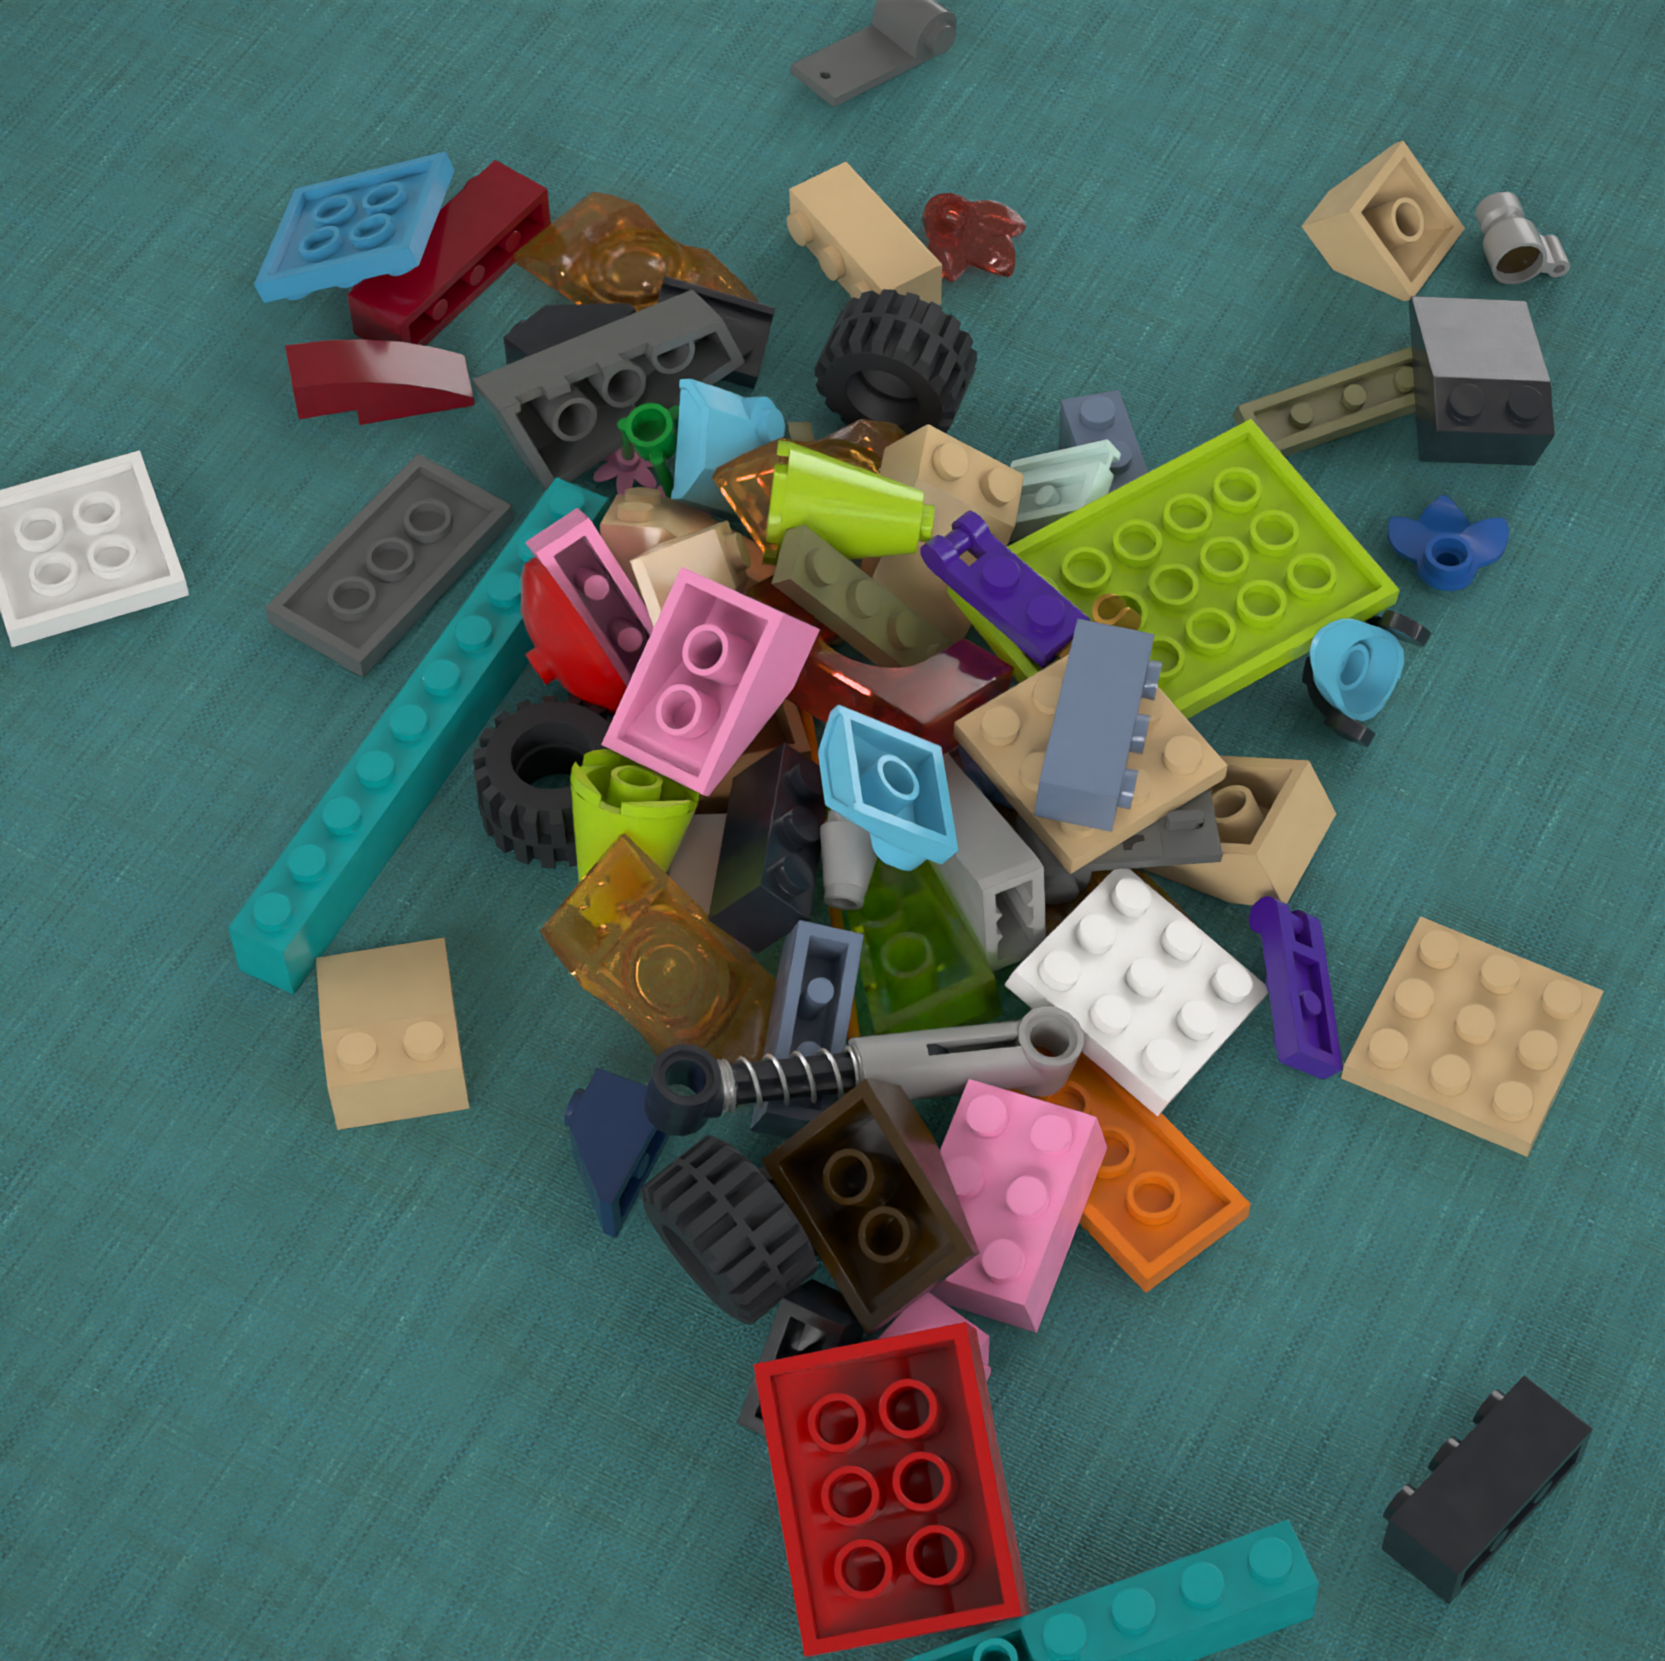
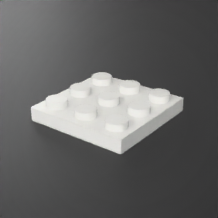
(83, 549)
(1141, 986)

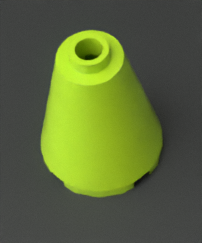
(844, 506)
(621, 797)

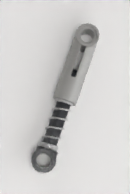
(920, 1061)

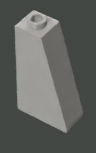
(992, 877)

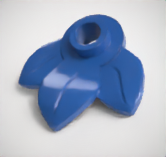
(1447, 545)

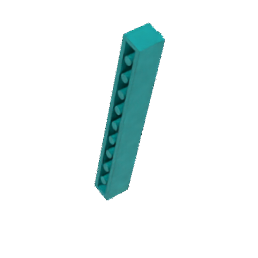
(398, 765)

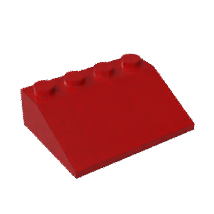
(891, 1490)

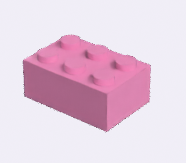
(1023, 1188)

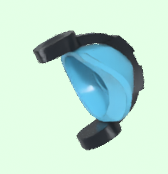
(1356, 669)

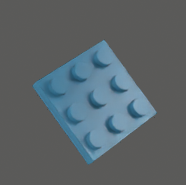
(355, 228)

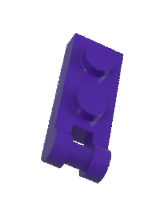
(1003, 588)
(1298, 987)

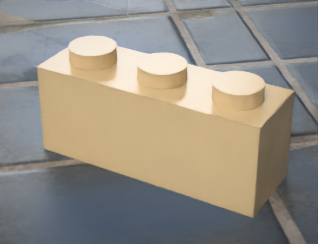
(860, 237)

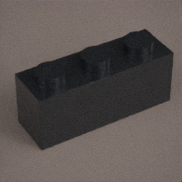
(769, 849)
(1483, 1487)

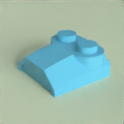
(713, 431)
(888, 787)

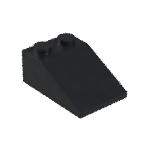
(1479, 382)

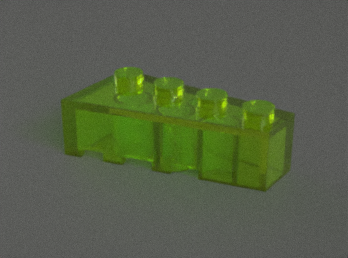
(919, 955)

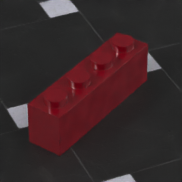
(463, 257)

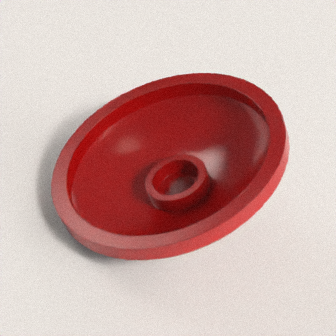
(564, 642)

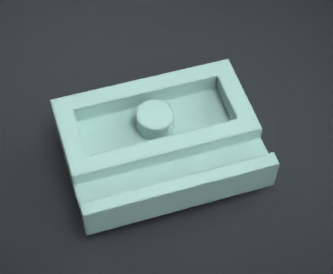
(1061, 483)

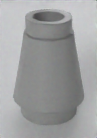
(846, 862)

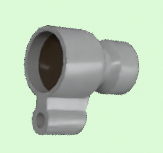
(1514, 244)

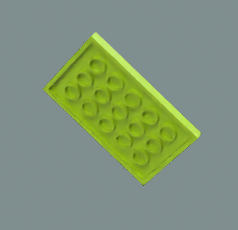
(1218, 560)

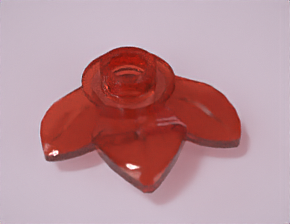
(976, 237)

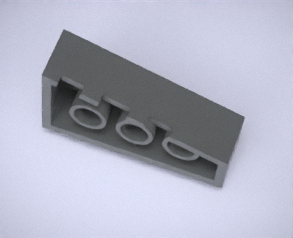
(567, 399)

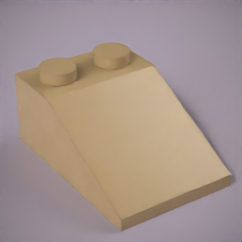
(954, 481)
(646, 519)
(1267, 827)
(390, 1034)

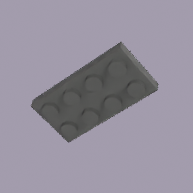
(389, 565)

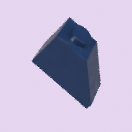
(612, 1144)

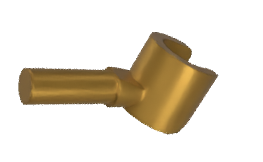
(1109, 610)

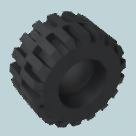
(896, 362)
(522, 749)
(729, 1229)

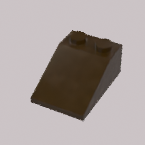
(874, 1201)

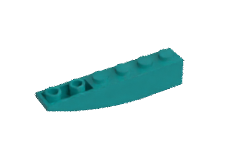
(1166, 1612)

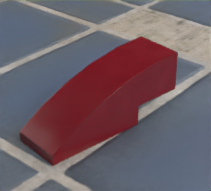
(376, 379)

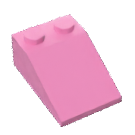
(707, 681)

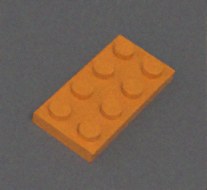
(1154, 1190)

